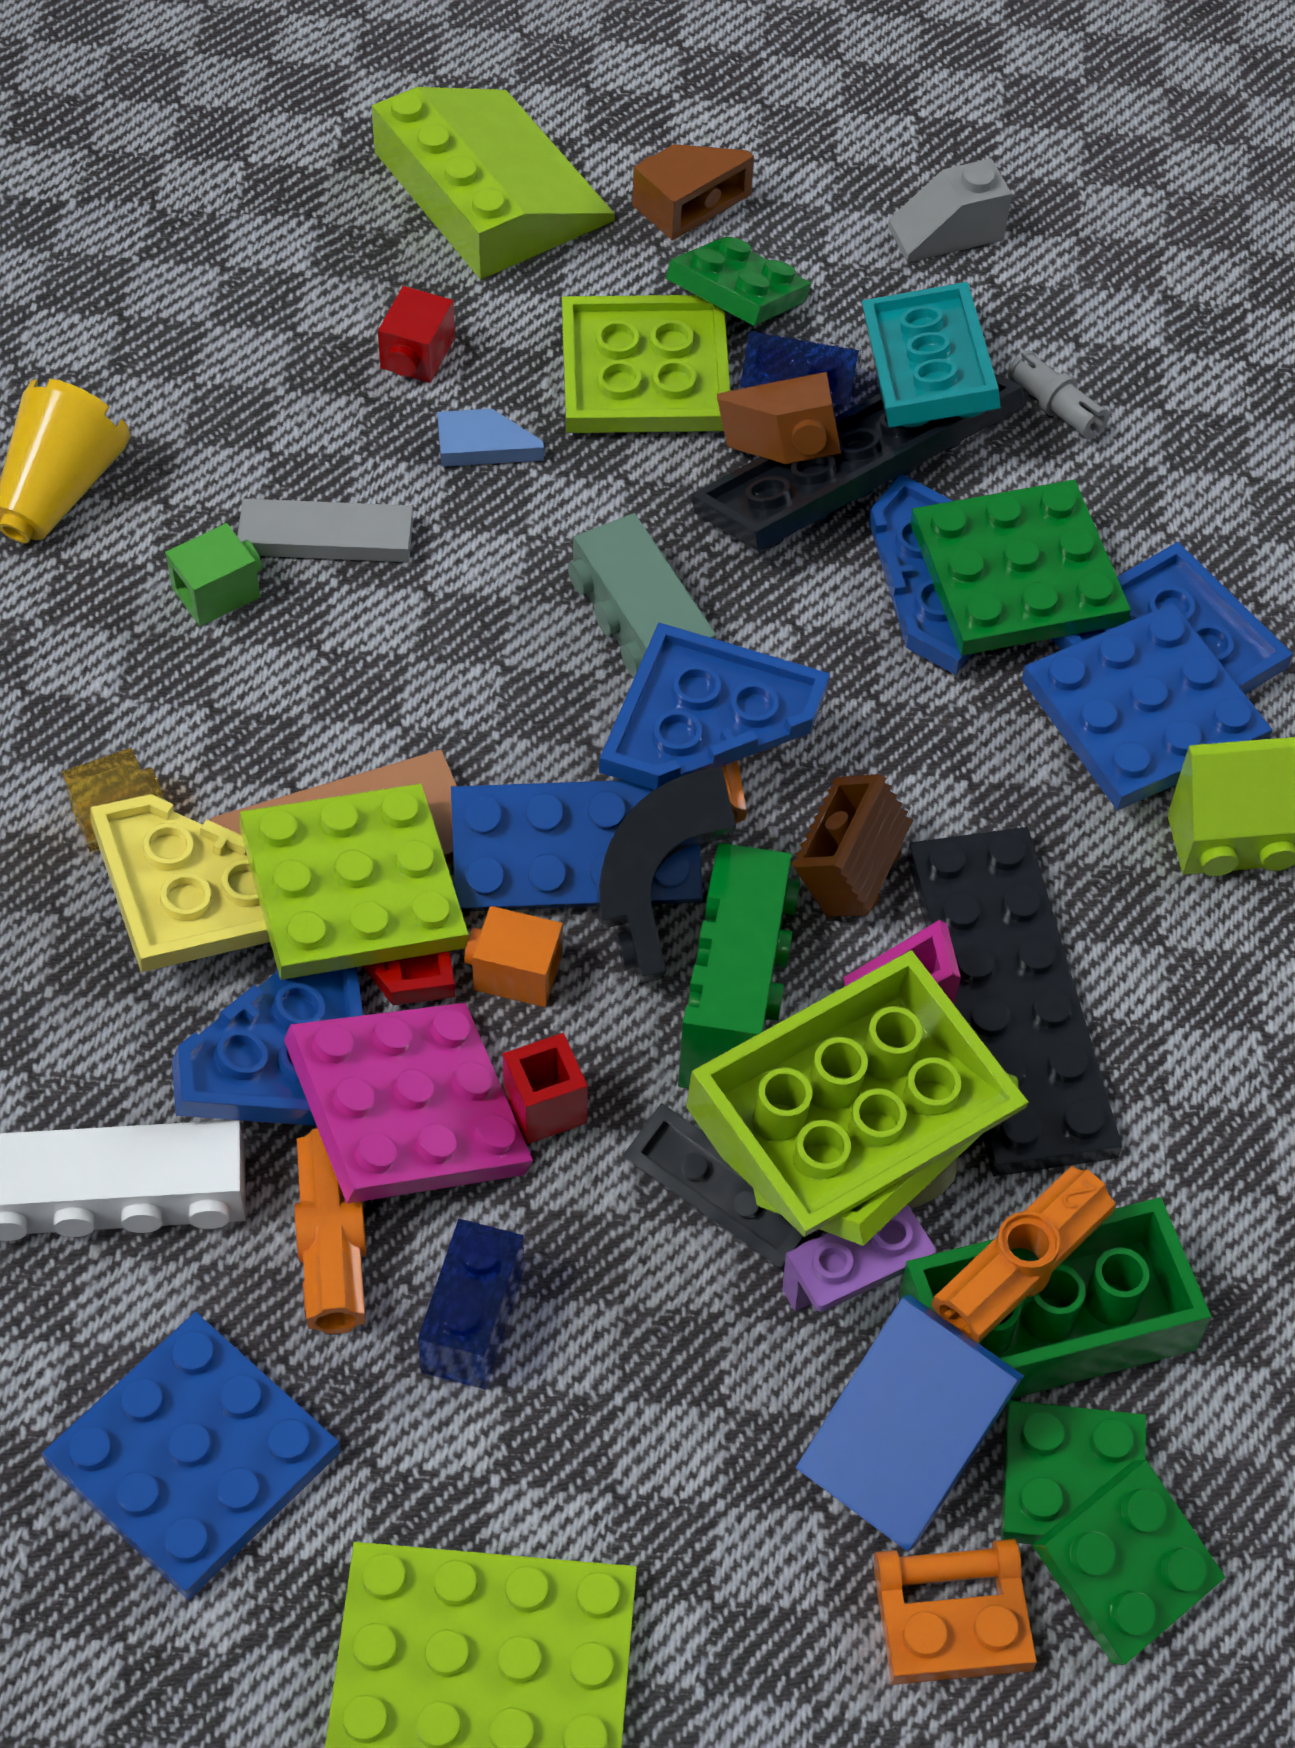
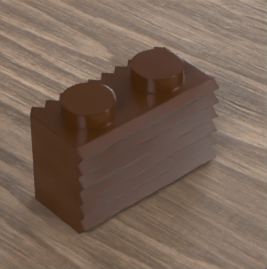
(852, 845)

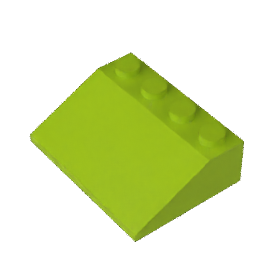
(484, 174)
(851, 1094)

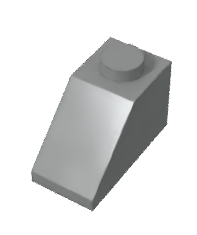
(953, 212)

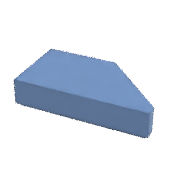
(484, 438)

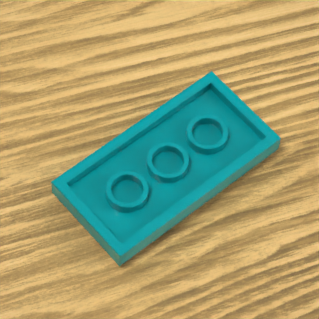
(930, 355)

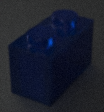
(782, 357)
(471, 1304)

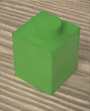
(214, 573)

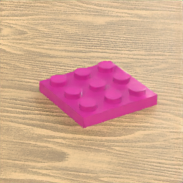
(406, 1101)

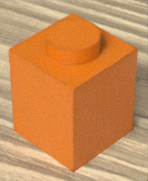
(515, 955)

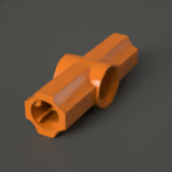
(1049, 1228)
(328, 1243)

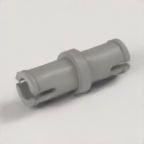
(1058, 394)

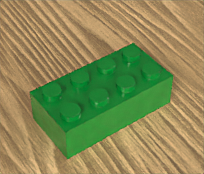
(1105, 1309)

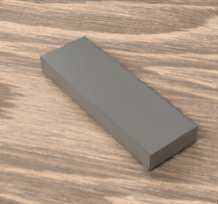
(327, 529)

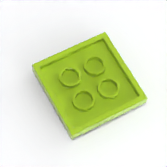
(643, 363)
(352, 881)

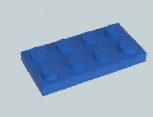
(549, 845)

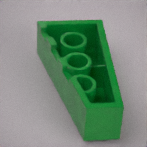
(738, 953)

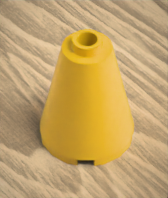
(54, 456)

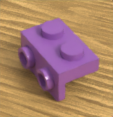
(836, 1269)

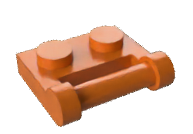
(959, 1634)

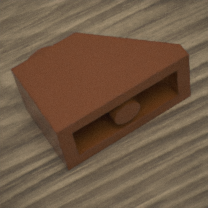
(690, 185)
(781, 419)

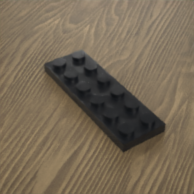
(776, 499)
(1018, 996)

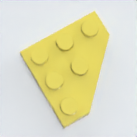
(177, 882)

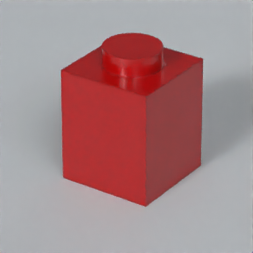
(416, 334)
(545, 1088)

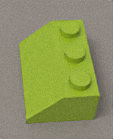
(1235, 807)

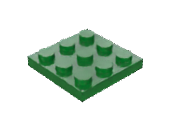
(1019, 567)

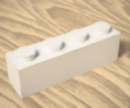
(121, 1178)

